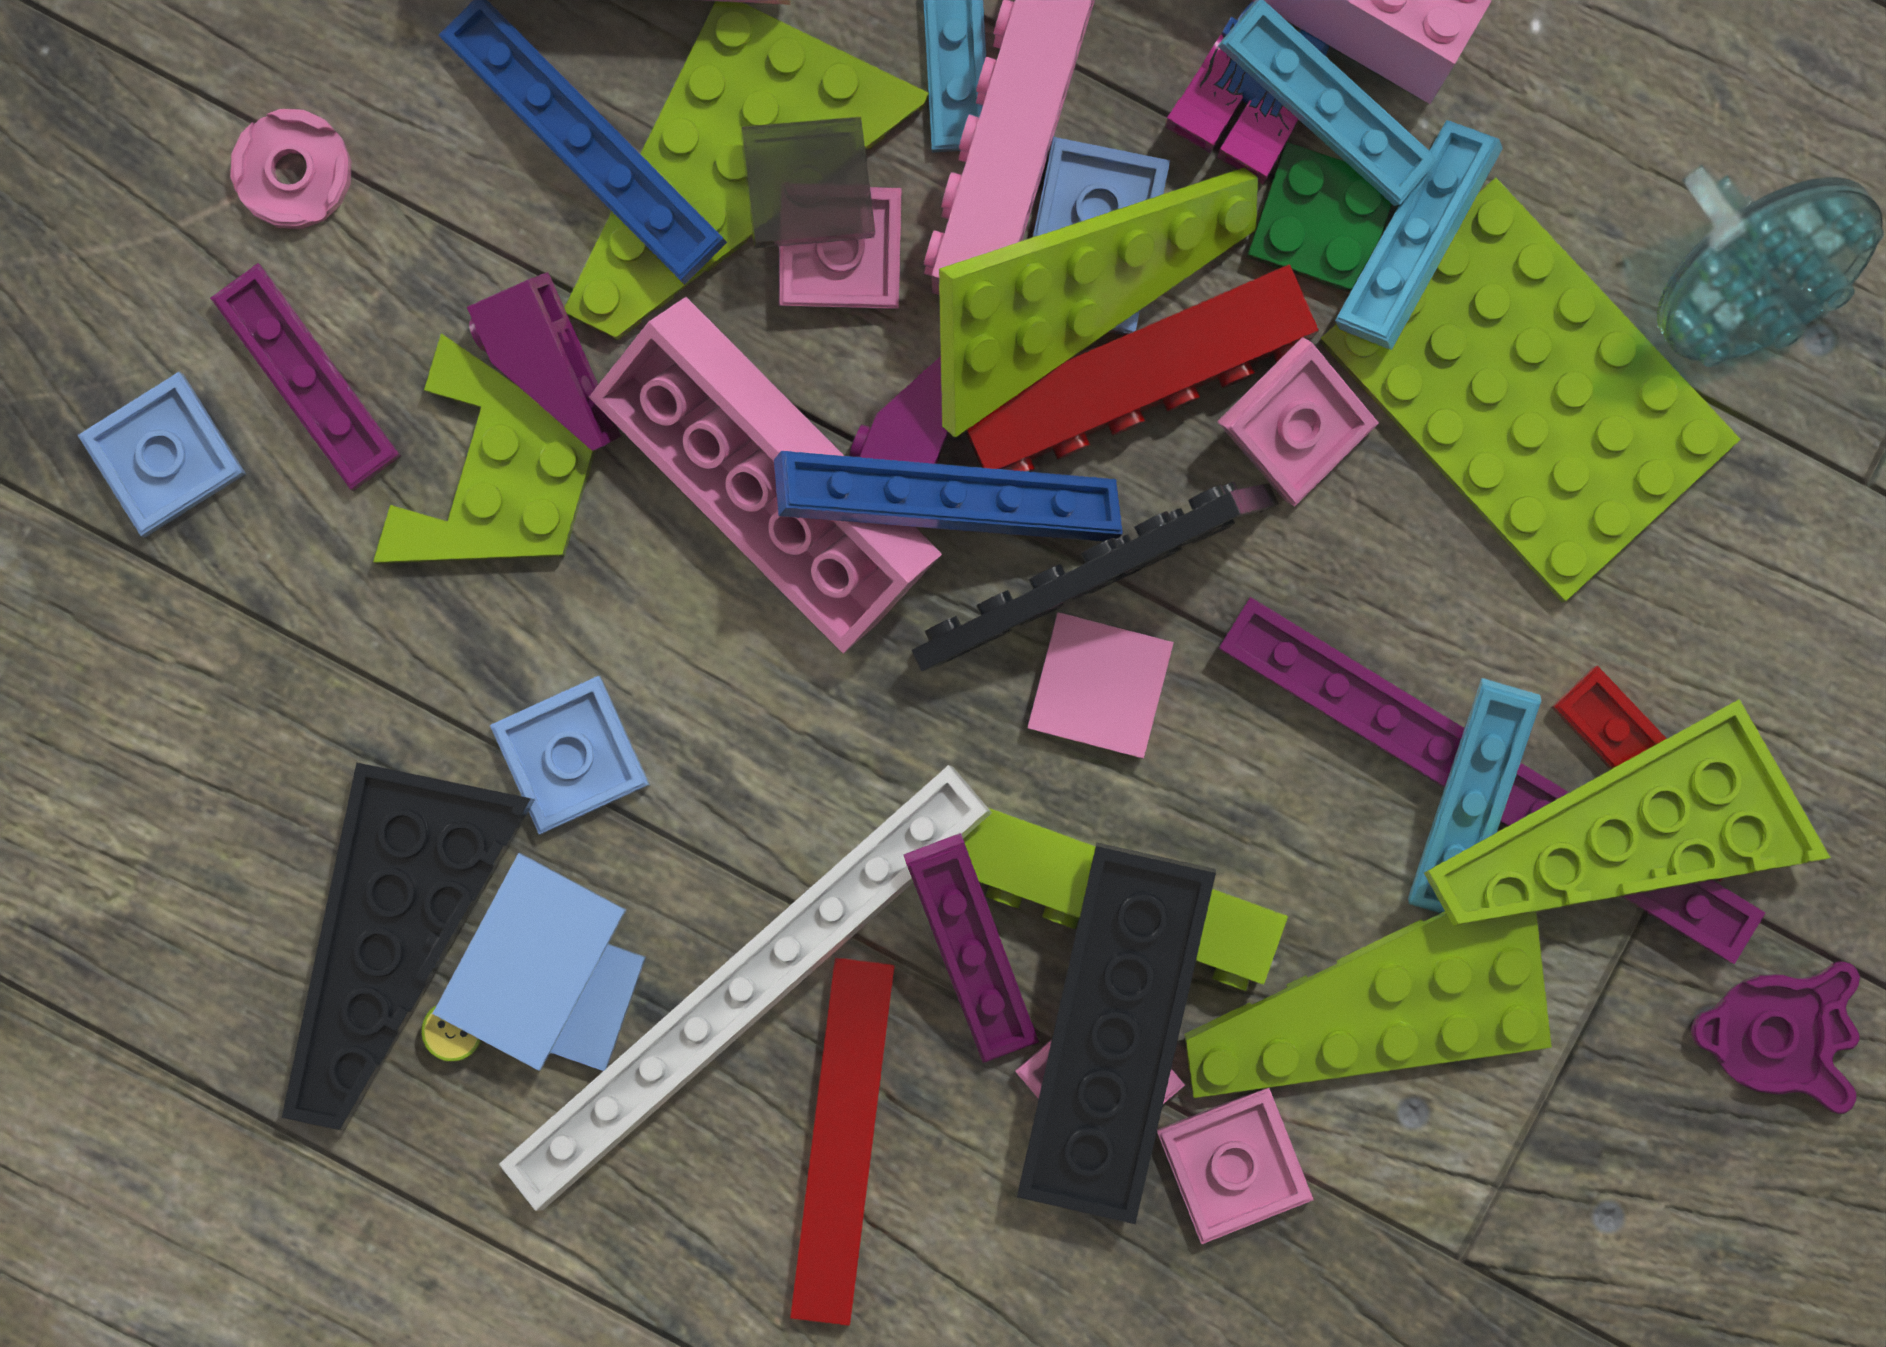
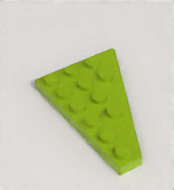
(736, 76)

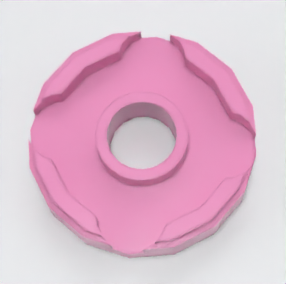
(316, 193)

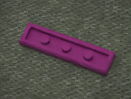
(305, 377)
(971, 947)

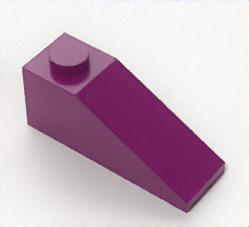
(540, 352)
(908, 425)

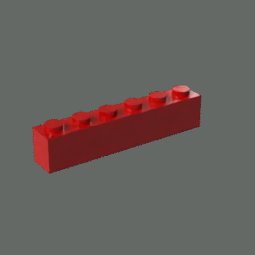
(1144, 370)

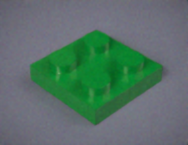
(1319, 219)

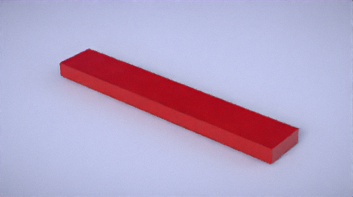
(842, 1141)

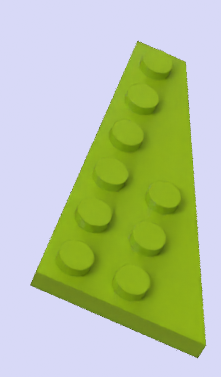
(1050, 296)
(1665, 819)
(1389, 1006)

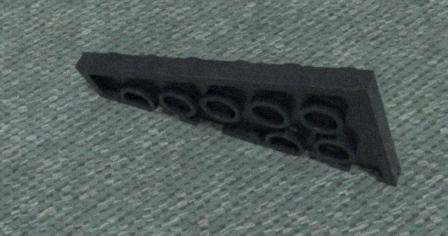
(1103, 566)
(397, 897)

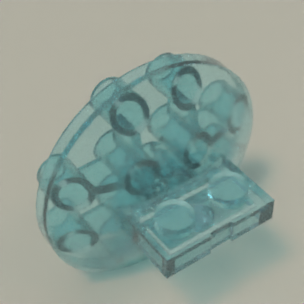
(1766, 265)

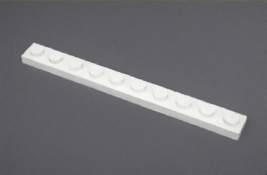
(739, 992)

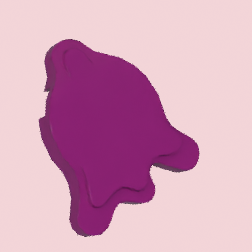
(1783, 1034)

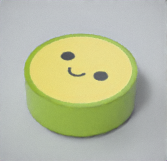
(447, 1040)

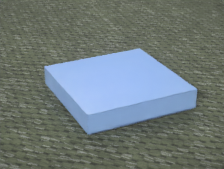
(161, 454)
(570, 754)
(601, 1009)

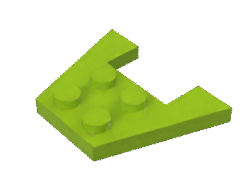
(516, 482)

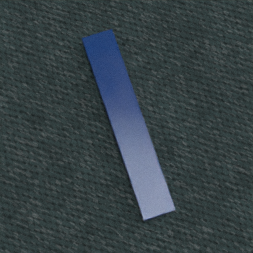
(583, 139)
(946, 496)

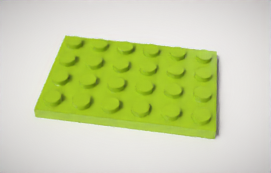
(1538, 397)

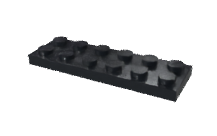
(1116, 1032)

